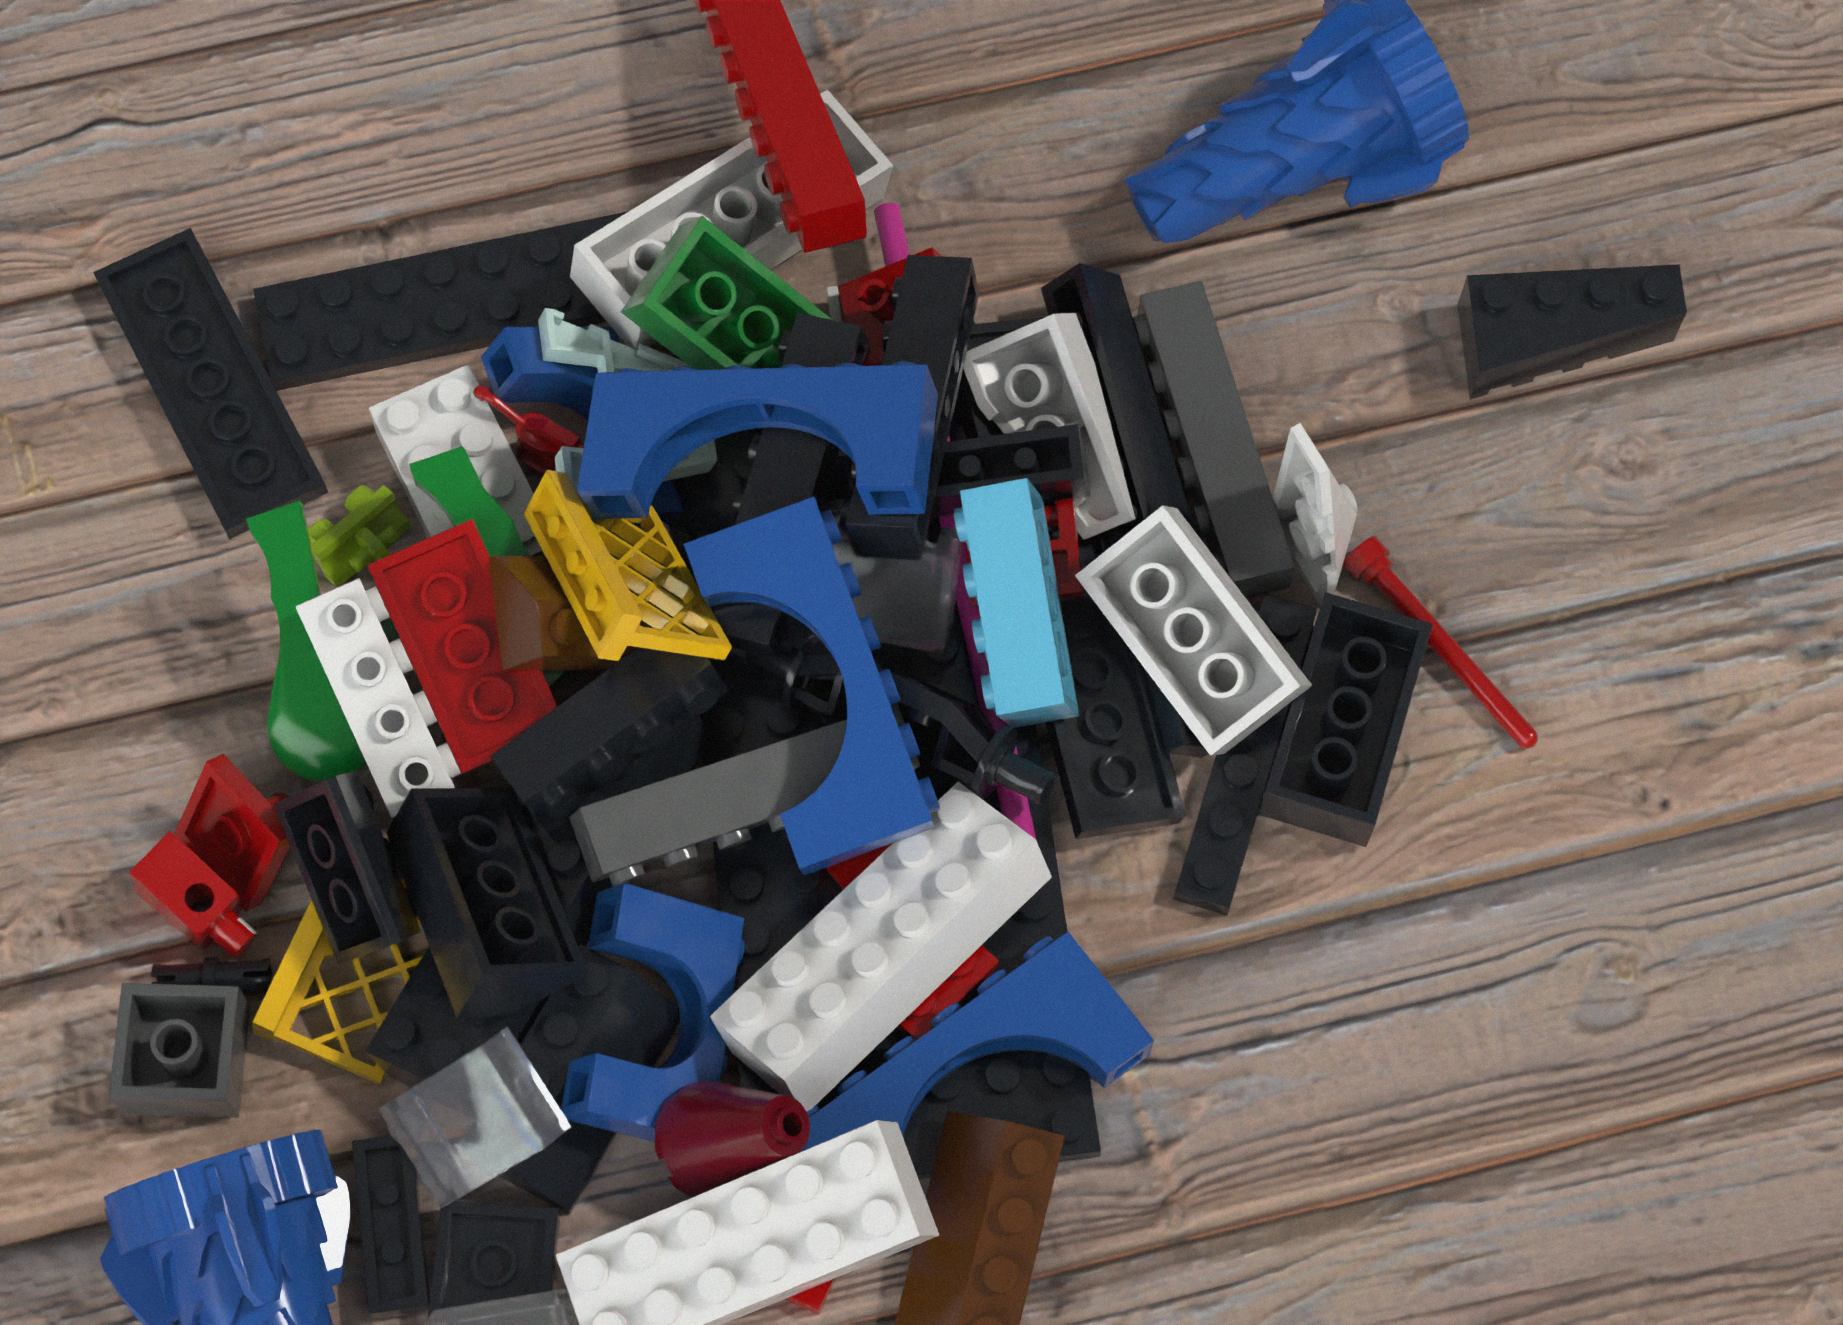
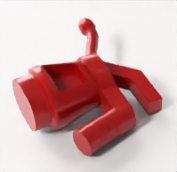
(536, 435)

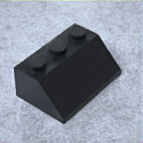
(347, 867)

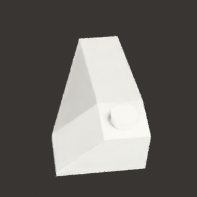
(1049, 380)
(1313, 513)

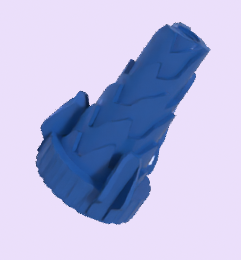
(1351, 102)
(233, 1238)

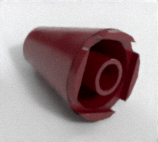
(725, 1132)

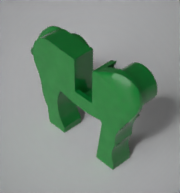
(304, 713)

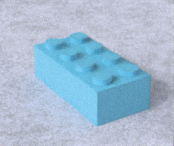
(1017, 603)

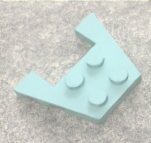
(594, 348)

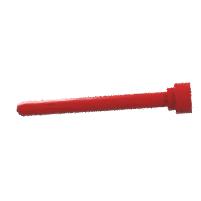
(1371, 563)

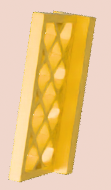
(600, 584)
(292, 984)

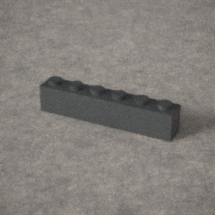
(1213, 439)
(706, 805)

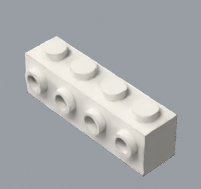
(375, 694)

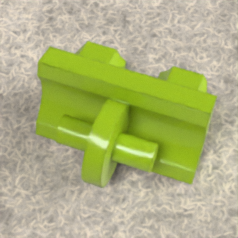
(360, 536)

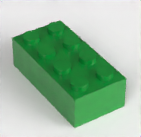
(715, 302)

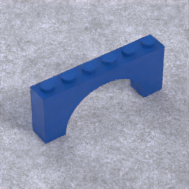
(656, 418)
(792, 567)
(1045, 1005)

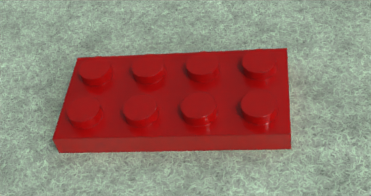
(448, 625)

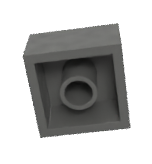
(179, 1050)

